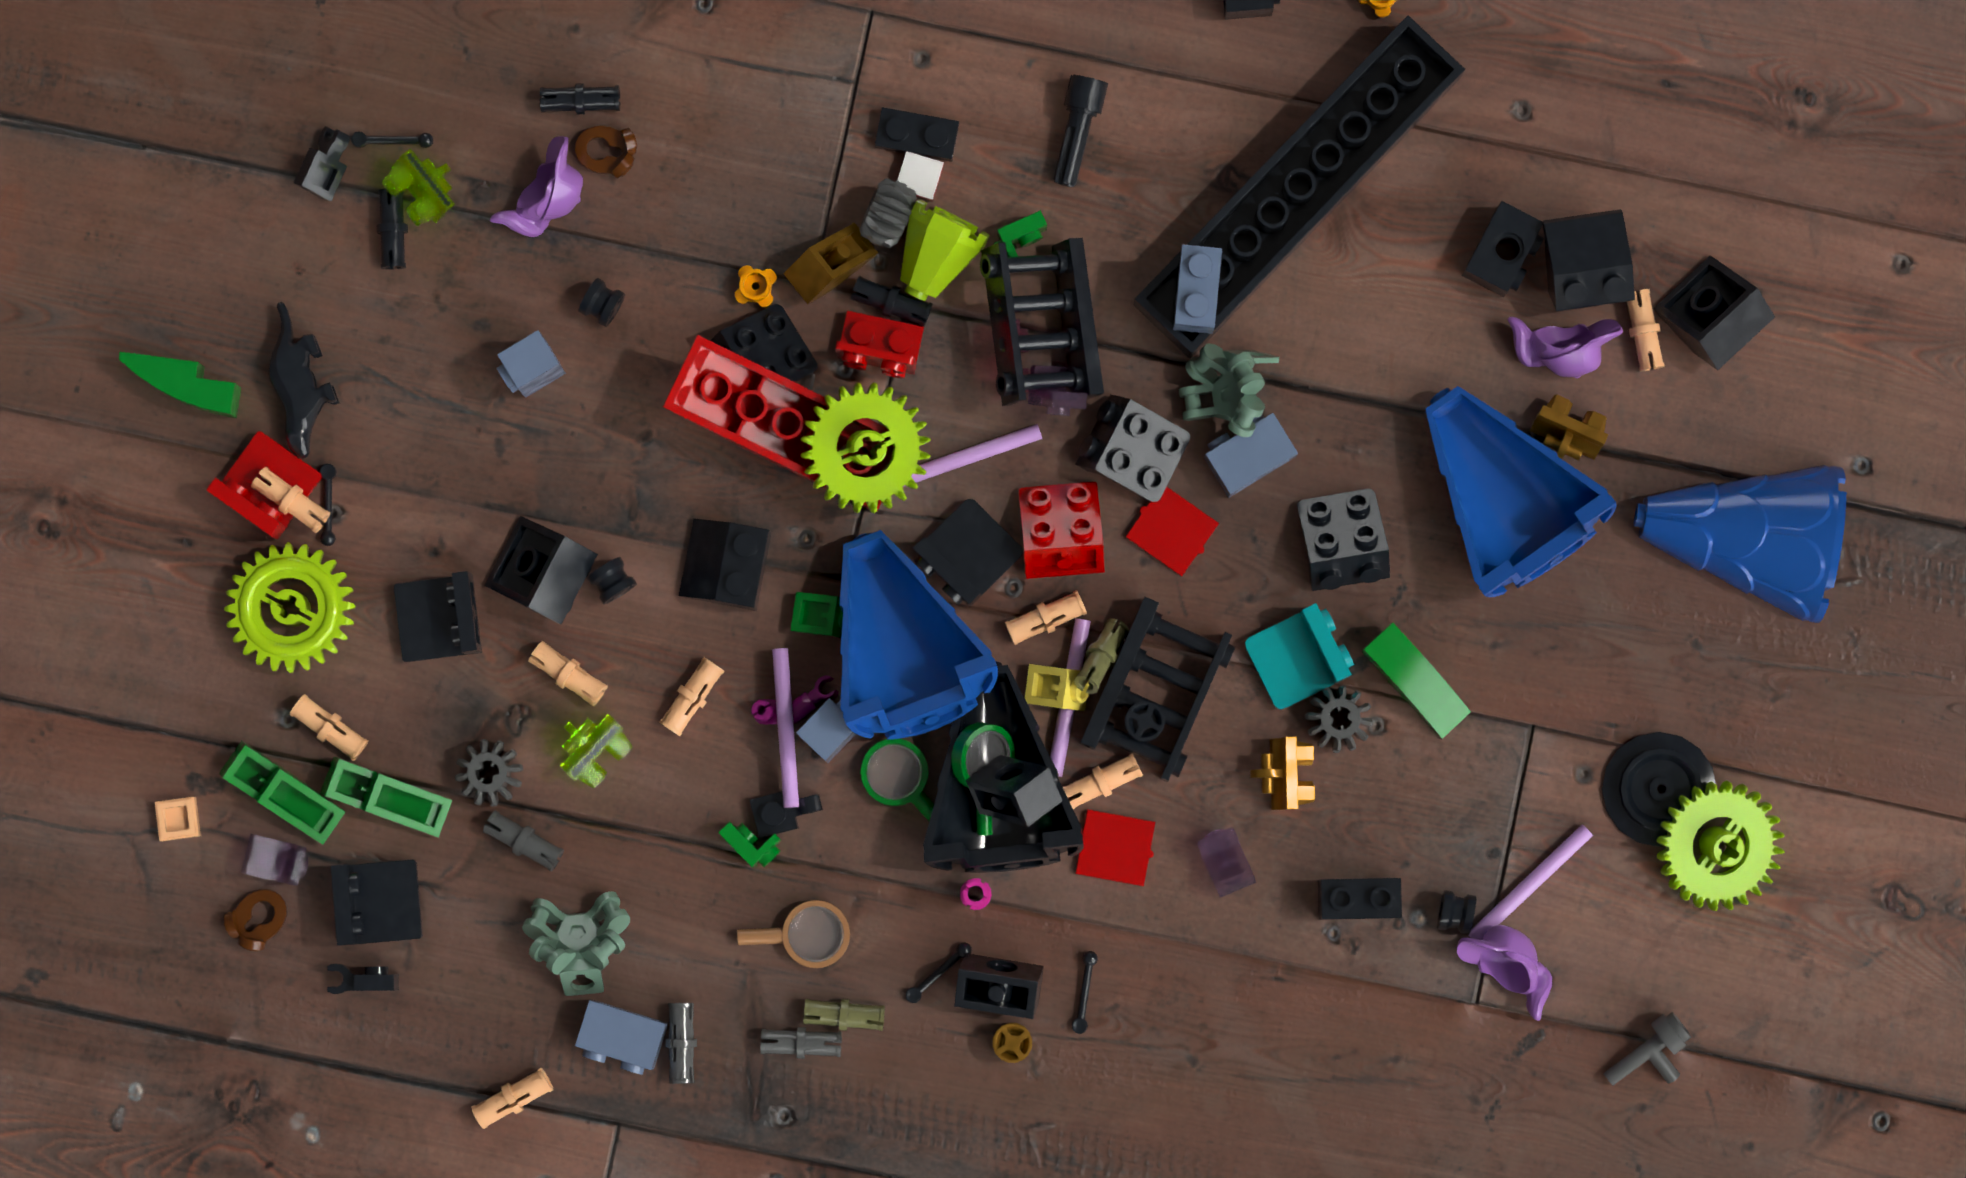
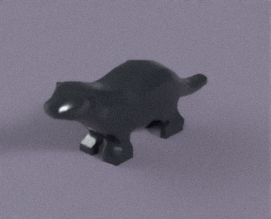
(297, 384)

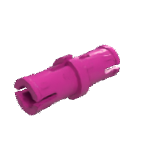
(975, 882)

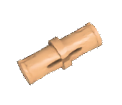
(1645, 331)
(290, 499)
(1045, 617)
(567, 673)
(691, 696)
(329, 727)
(1102, 781)
(512, 1098)

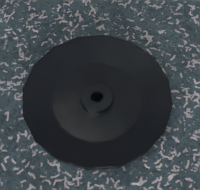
(1636, 773)

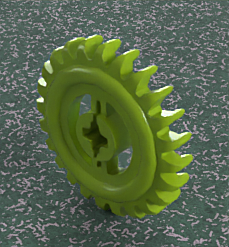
(901, 433)
(323, 625)
(1749, 864)

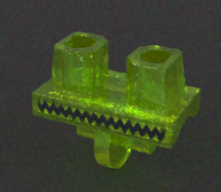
(424, 183)
(582, 762)

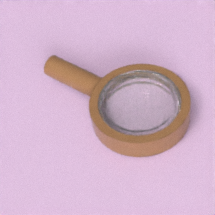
(812, 934)

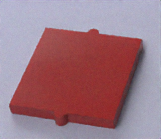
(1172, 531)
(1116, 847)

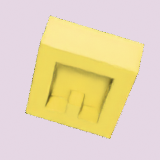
(1054, 688)

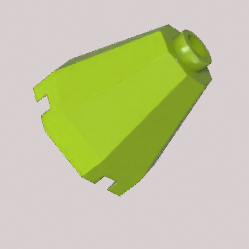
(937, 250)

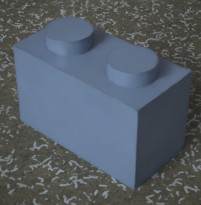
(1197, 289)
(529, 365)
(1245, 460)
(826, 731)
(621, 1036)

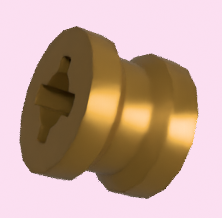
(1014, 1045)

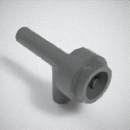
(1669, 1033)

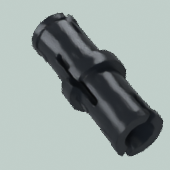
(580, 99)
(392, 230)
(891, 301)

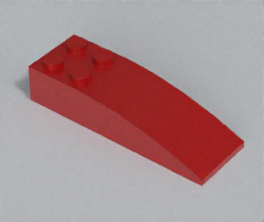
(758, 409)

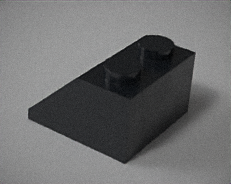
(1588, 260)
(1715, 312)
(725, 563)
(541, 570)

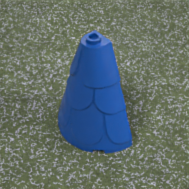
(1510, 493)
(1758, 534)
(903, 646)

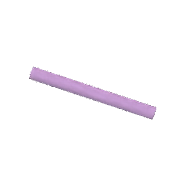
(979, 452)
(1065, 716)
(785, 728)
(1531, 882)

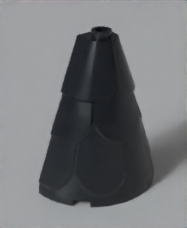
(1011, 847)

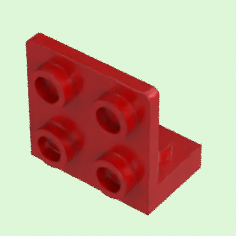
(879, 344)
(236, 486)
(1061, 530)

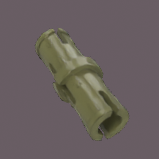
(1101, 656)
(844, 1014)

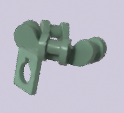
(1232, 391)
(578, 941)

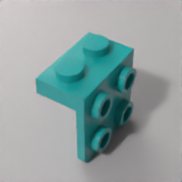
(1299, 656)

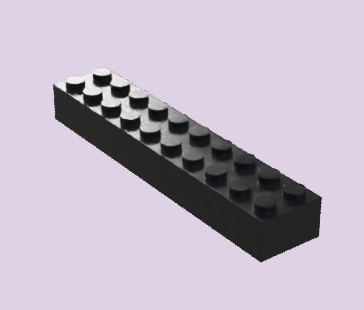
(1311, 174)

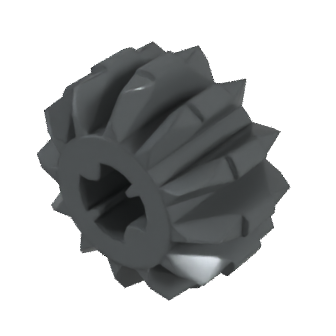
(888, 213)
(1325, 720)
(478, 764)

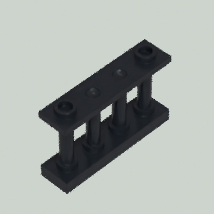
(1077, 319)
(1133, 659)

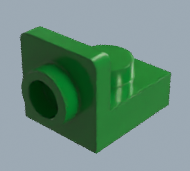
(1024, 231)
(817, 615)
(742, 842)

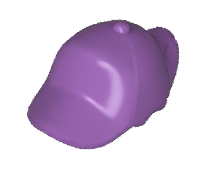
(548, 196)
(1563, 350)
(1512, 962)

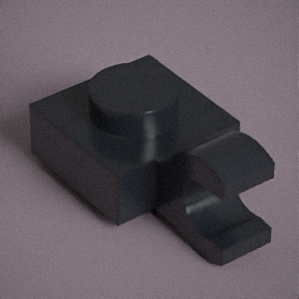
(321, 168)
(774, 819)
(374, 979)

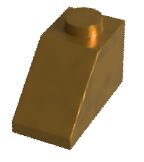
(830, 263)

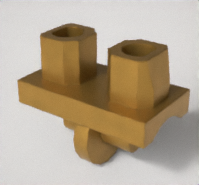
(1568, 434)
(1280, 773)

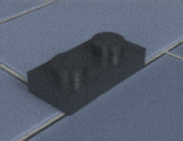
(917, 134)

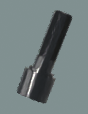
(1083, 100)

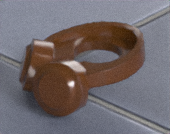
(612, 165)
(236, 920)

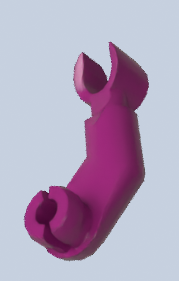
(766, 713)

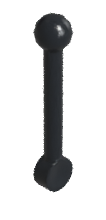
(360, 140)
(328, 473)
(914, 994)
(1080, 1025)

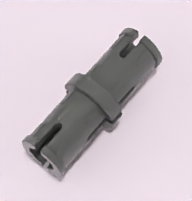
(523, 840)
(801, 1042)
(681, 1043)

